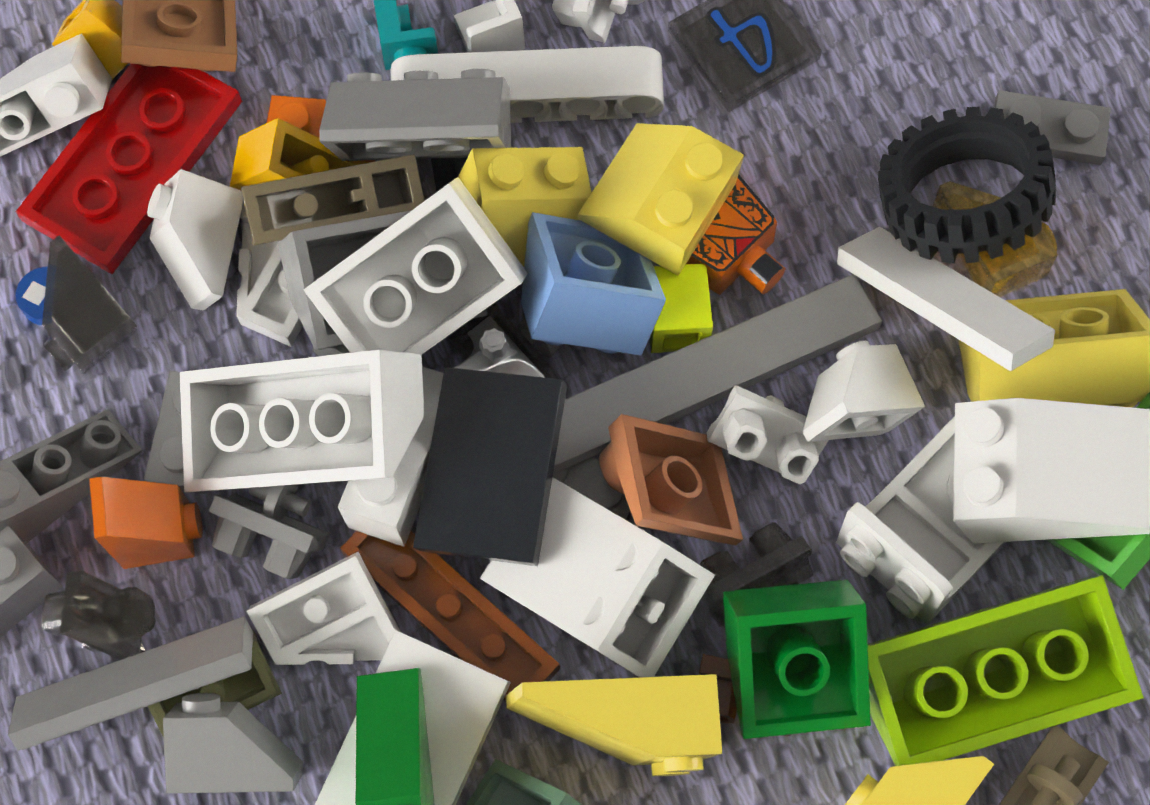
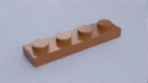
(453, 610)

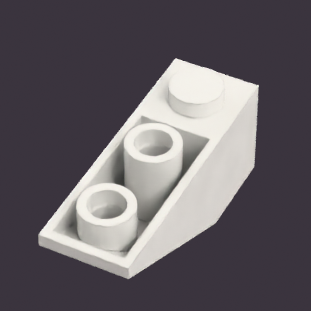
(51, 92)

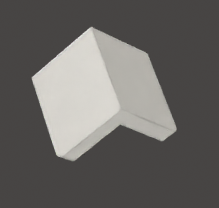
(491, 27)

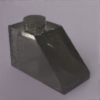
(80, 313)

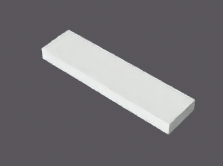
(947, 299)

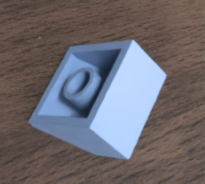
(587, 288)

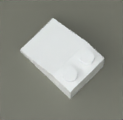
(419, 277)
(1050, 470)

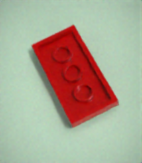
(107, 173)

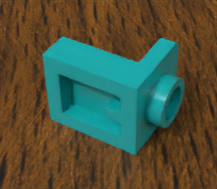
(396, 33)

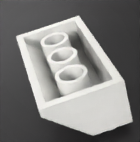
(299, 420)

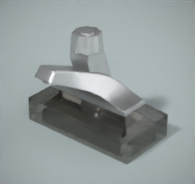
(498, 347)

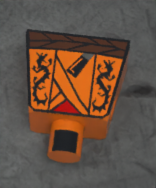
(738, 243)

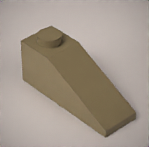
(331, 197)

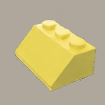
(1095, 356)

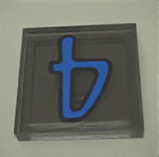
(743, 46)

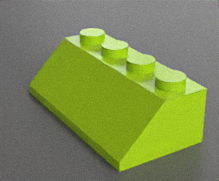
(1000, 673)

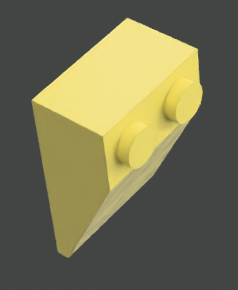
(636, 720)

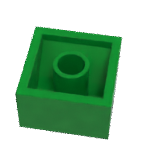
(798, 658)

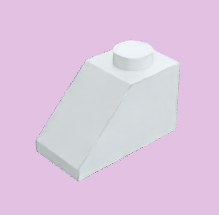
(195, 233)
(862, 394)

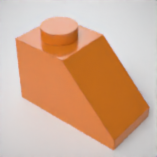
(143, 521)

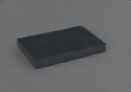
(490, 466)

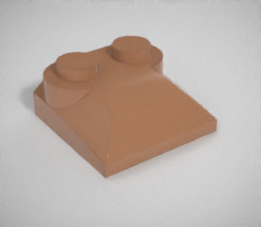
(671, 479)

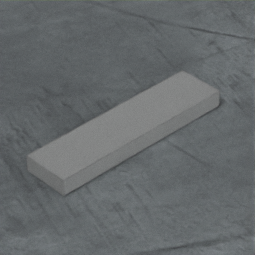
(131, 683)

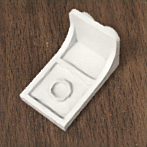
(910, 535)

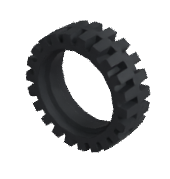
(975, 228)

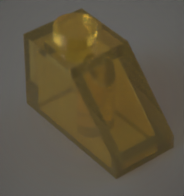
(1015, 267)

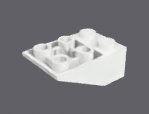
(605, 582)

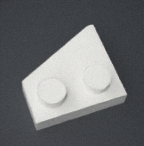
(326, 617)

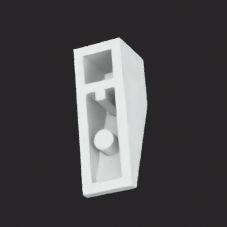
(390, 505)

